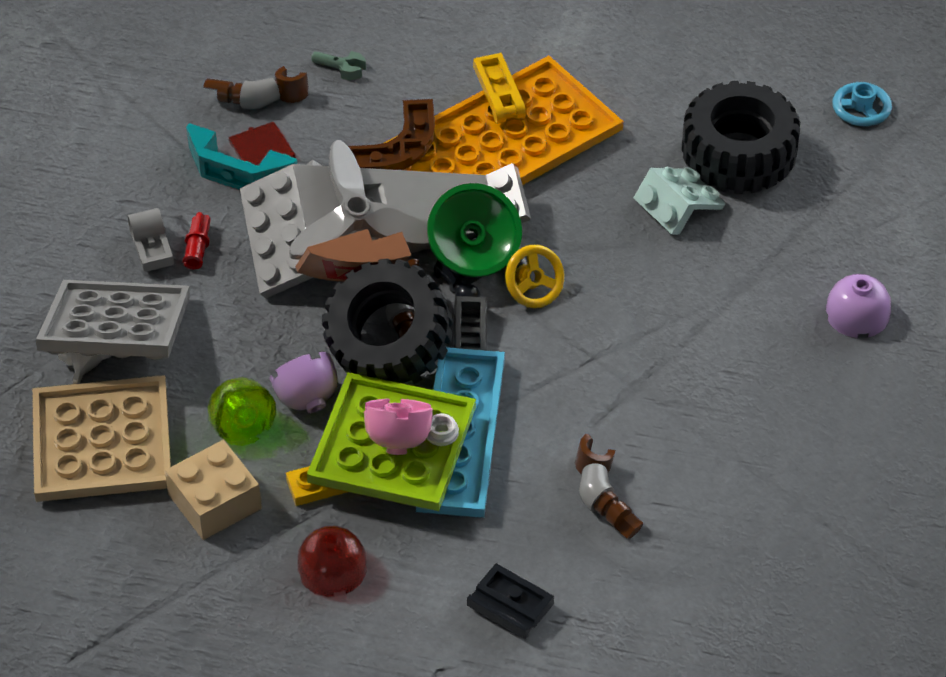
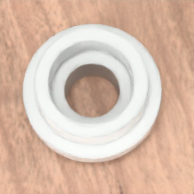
(444, 423)

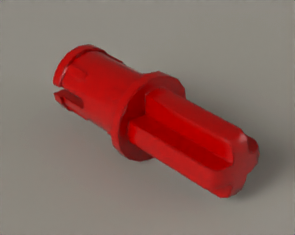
(197, 241)

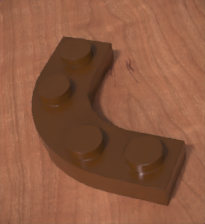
(408, 146)

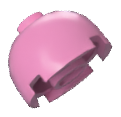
(397, 424)

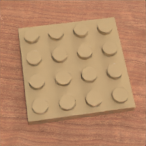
(100, 438)

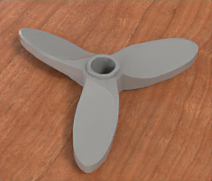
(376, 217)

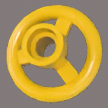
(523, 273)

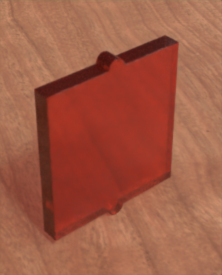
(257, 142)

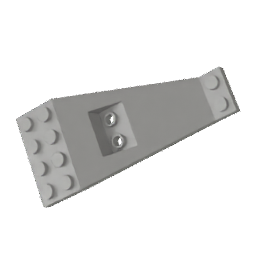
(300, 194)

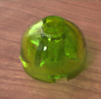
(241, 410)

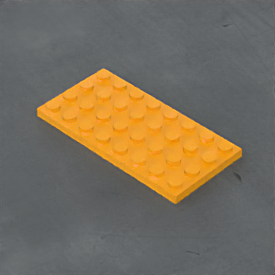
(558, 125)

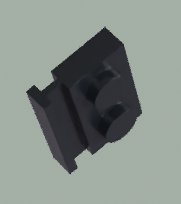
(510, 600)

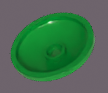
(485, 213)

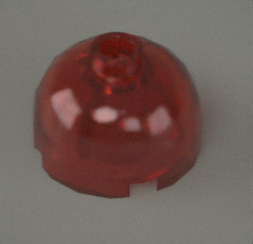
(331, 561)

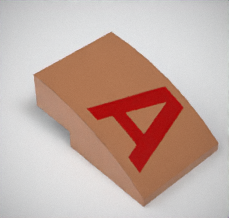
(340, 255)

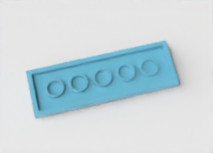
(479, 377)

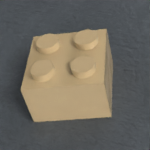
(213, 489)

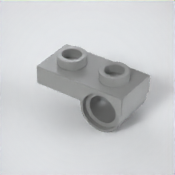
(150, 239)

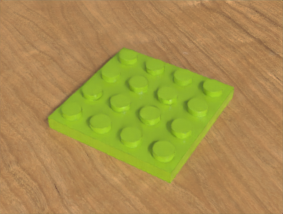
(356, 464)

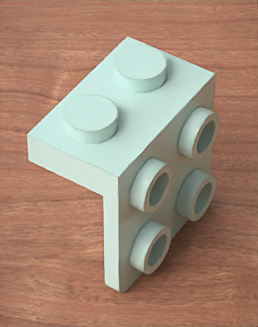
(674, 194)

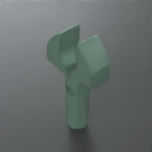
(349, 66)

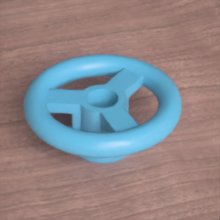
(861, 100)

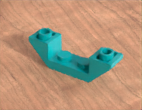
(227, 169)

